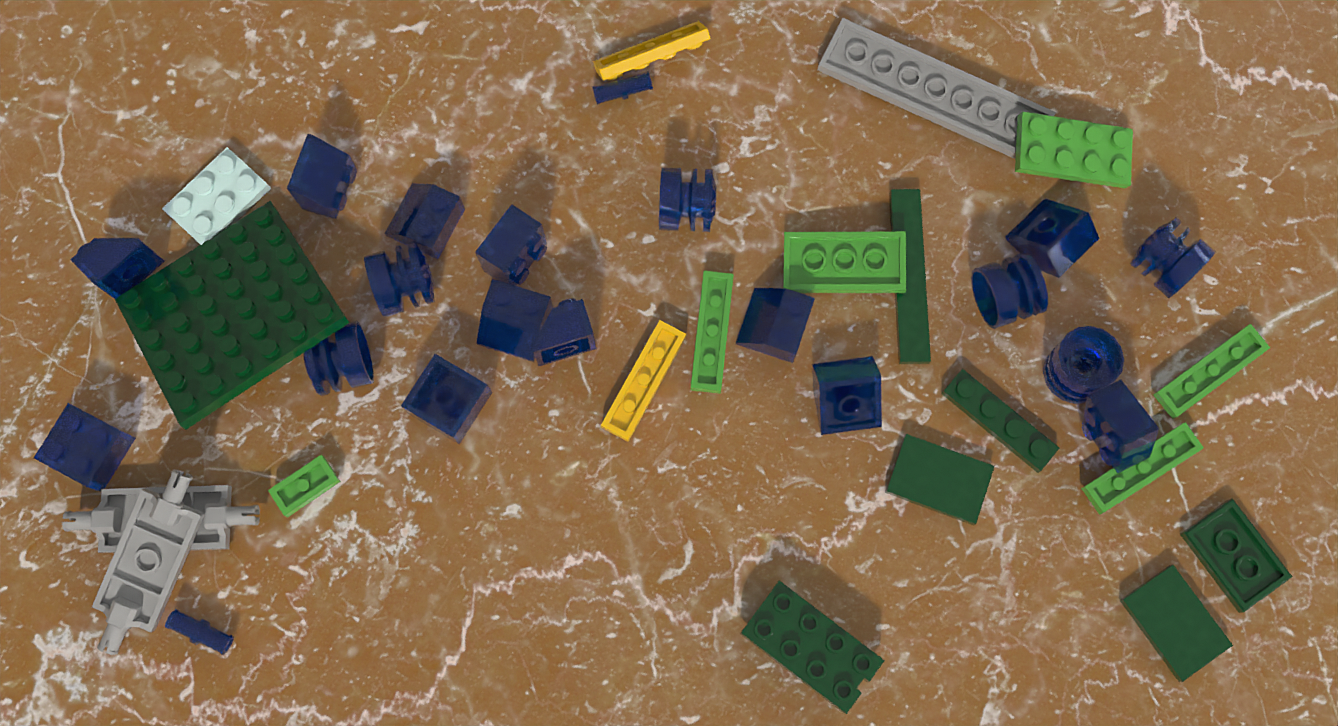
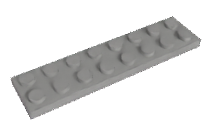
(926, 86)

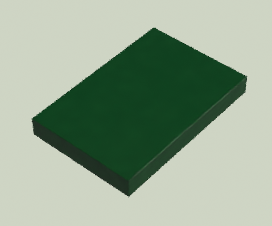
(940, 479)
(1236, 555)
(1176, 623)

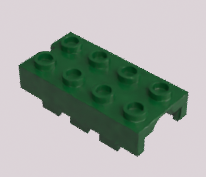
(812, 647)

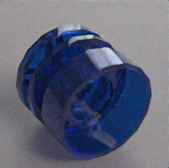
(686, 199)
(1172, 257)
(399, 279)
(1009, 290)
(1093, 354)
(340, 357)

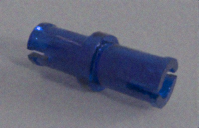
(622, 87)
(199, 631)

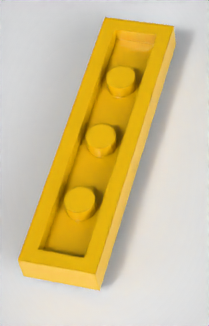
(660, 47)
(643, 381)

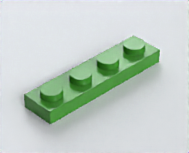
(712, 332)
(1211, 371)
(1166, 454)

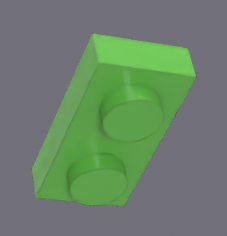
(304, 486)

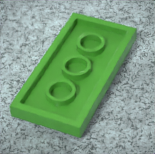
(1074, 150)
(845, 262)

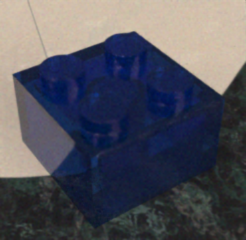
(512, 247)
(447, 398)
(1119, 426)
(84, 448)

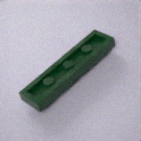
(1000, 421)

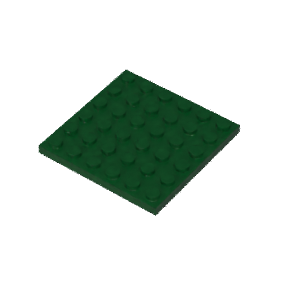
(229, 314)

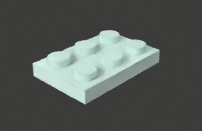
(216, 197)

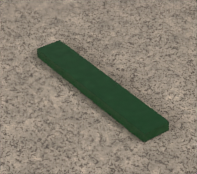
(911, 306)

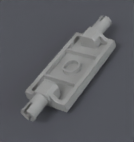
(117, 505)
(147, 561)

